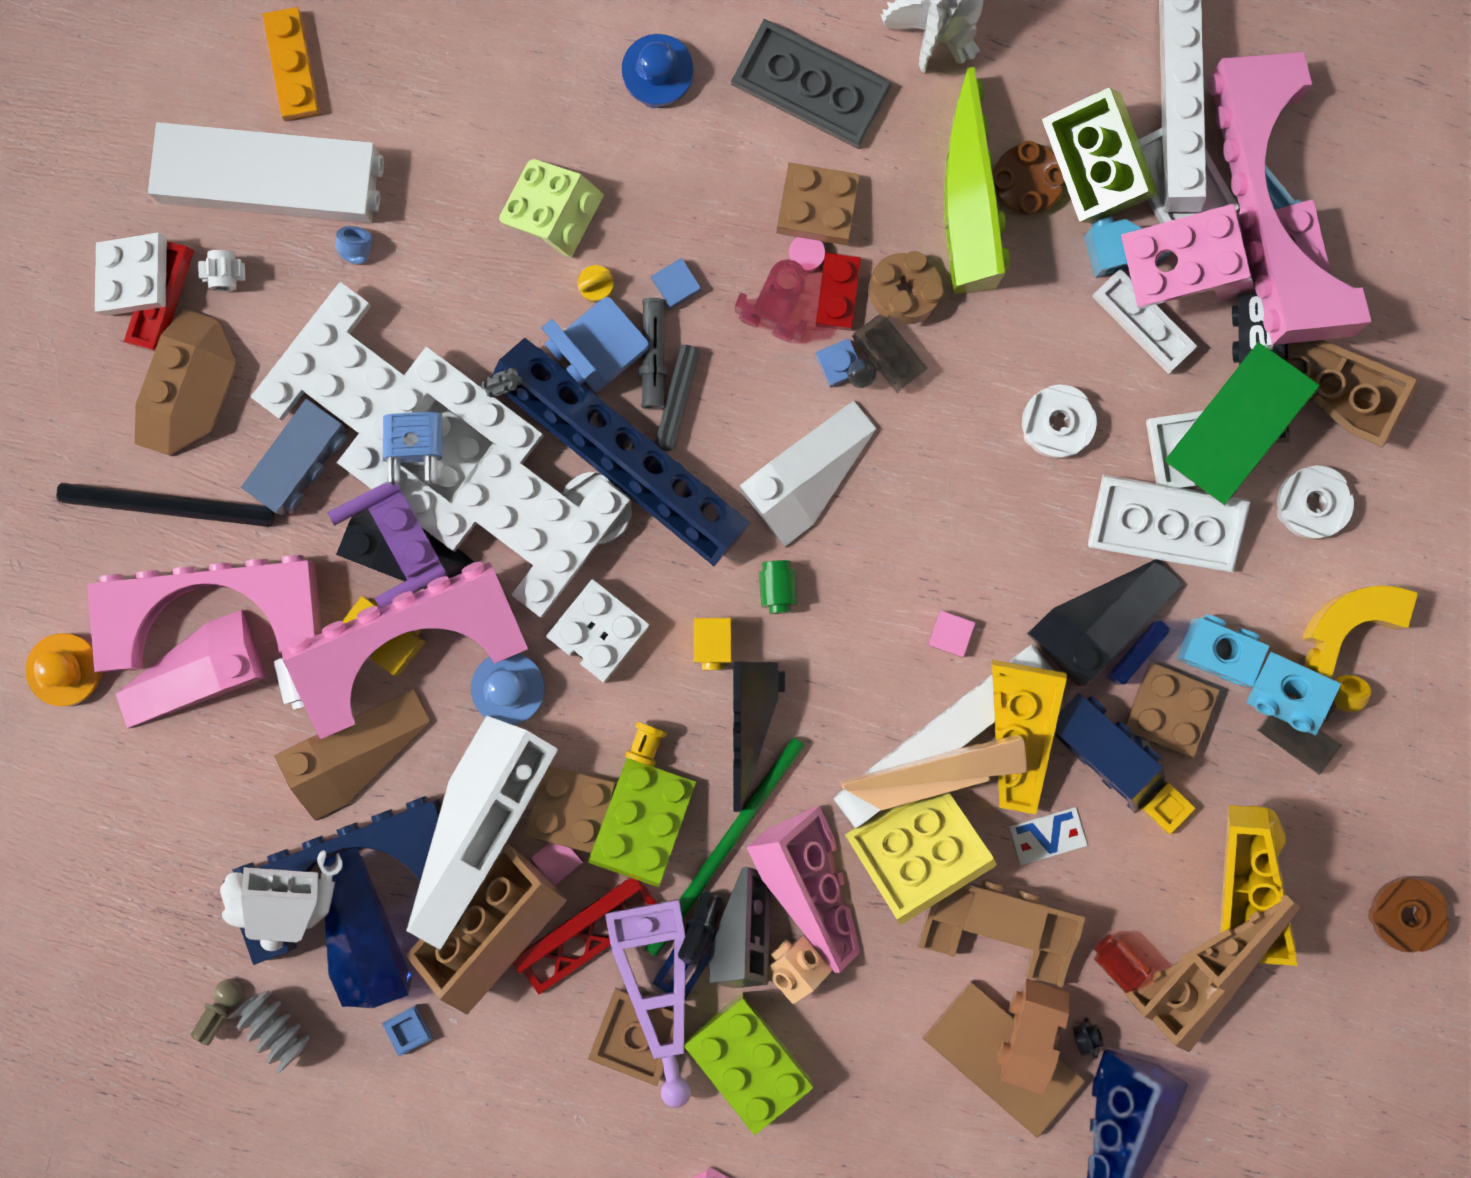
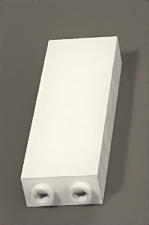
(265, 172)

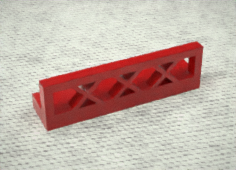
(572, 928)

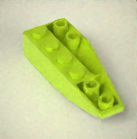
(970, 201)

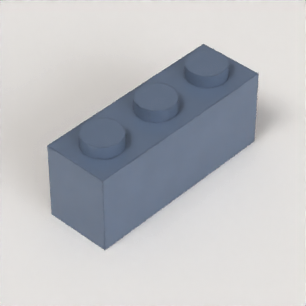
(295, 459)

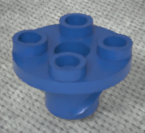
(657, 70)

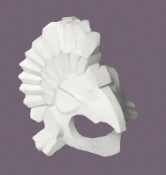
(942, 20)

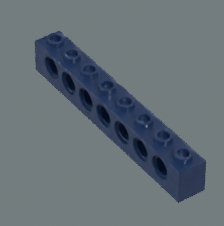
(622, 453)

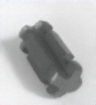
(501, 382)

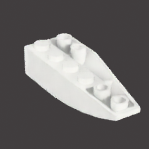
(475, 822)

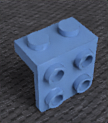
(597, 344)

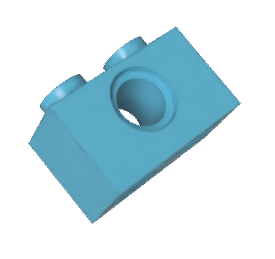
(1200, 651)
(1284, 676)

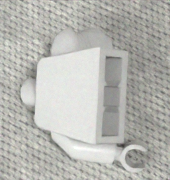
(278, 903)

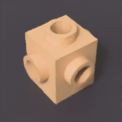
(797, 969)

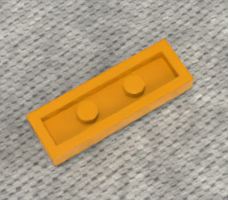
(291, 64)

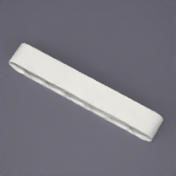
(943, 734)

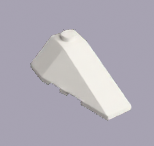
(803, 478)

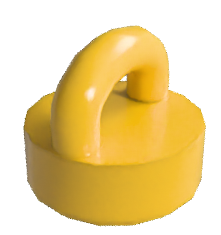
(595, 283)
(1352, 693)

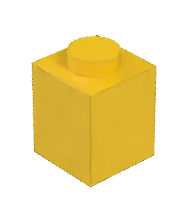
(712, 642)

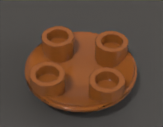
(1028, 178)

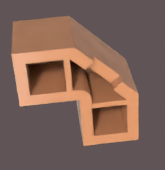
(1031, 1051)

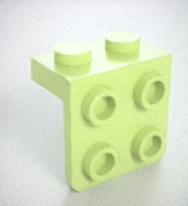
(552, 205)

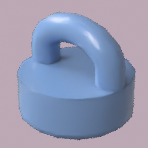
(353, 244)

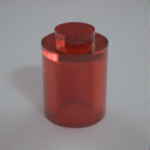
(1121, 962)

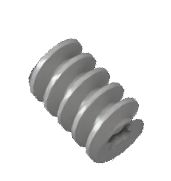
(270, 1029)

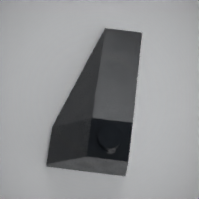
(367, 547)
(1099, 623)

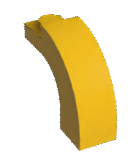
(1332, 622)

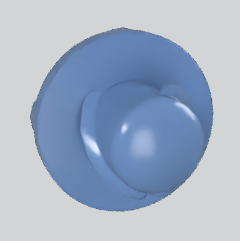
(508, 689)

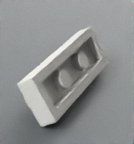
(1147, 325)

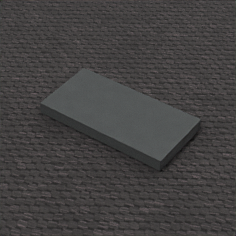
(811, 83)

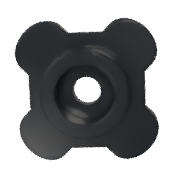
(1088, 1038)

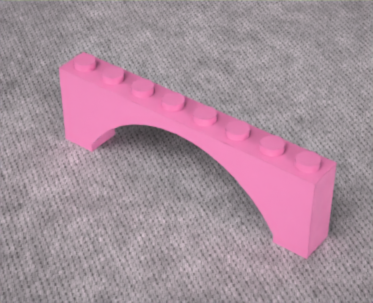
(1296, 294)

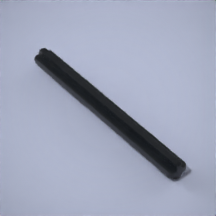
(165, 504)

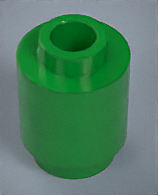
(778, 586)

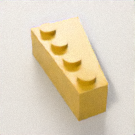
(1253, 878)

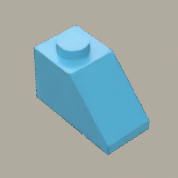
(1106, 246)

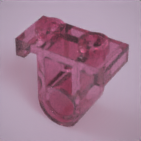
(776, 304)

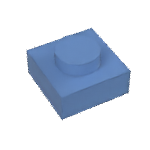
(836, 361)

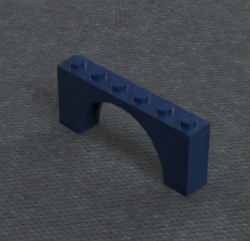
(400, 835)

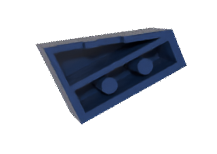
(1109, 750)

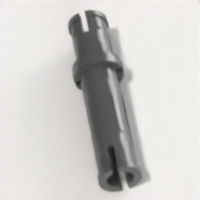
(653, 366)

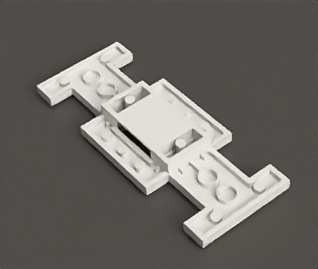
(477, 477)

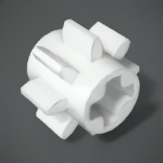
(221, 270)

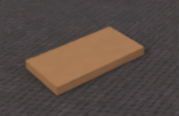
(970, 1039)

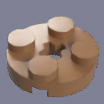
(911, 269)

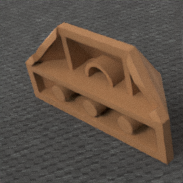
(184, 384)

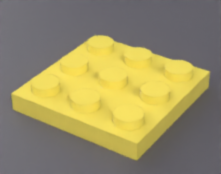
(920, 853)

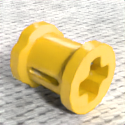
(645, 744)

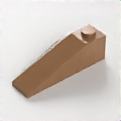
(1355, 390)
(336, 768)

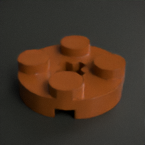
(1431, 914)

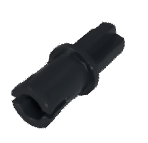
(700, 929)

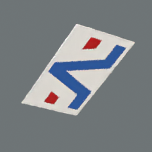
(1048, 836)

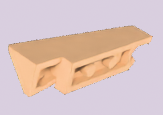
(939, 773)

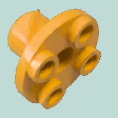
(62, 670)

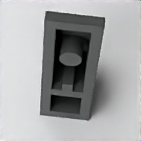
(742, 938)

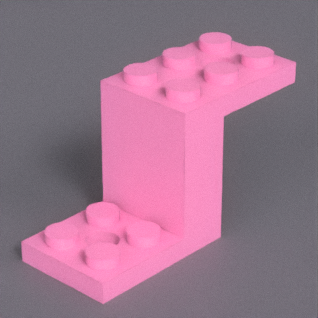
(1210, 253)

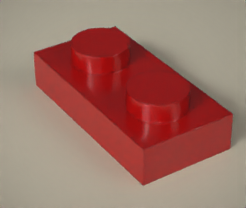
(838, 291)

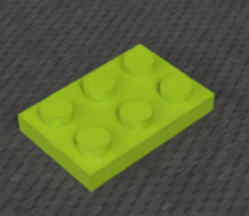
(642, 822)

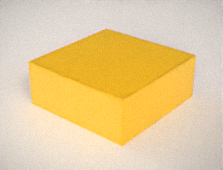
(1168, 808)

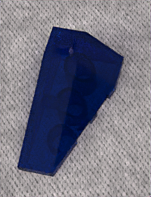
(359, 940)
(1131, 1114)

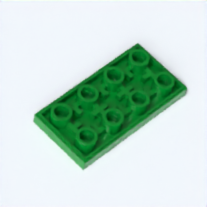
(1242, 423)

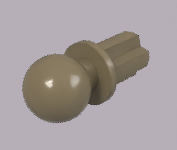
(226, 996)

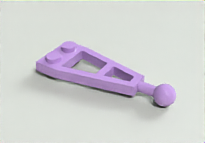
(642, 927)

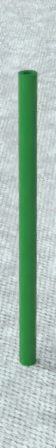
(735, 832)

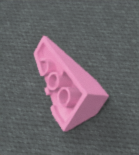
(201, 667)
(802, 875)

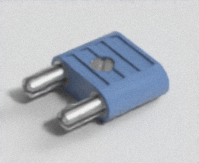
(412, 439)

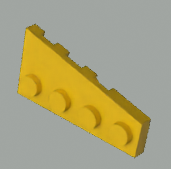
(1026, 706)

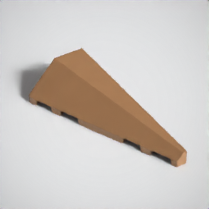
(1199, 986)

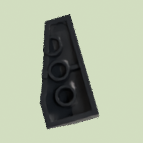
(754, 703)

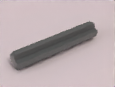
(677, 397)

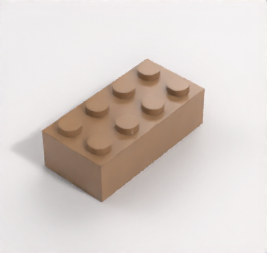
(491, 933)

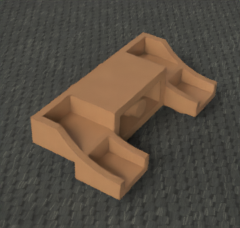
(1011, 919)

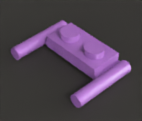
(401, 534)

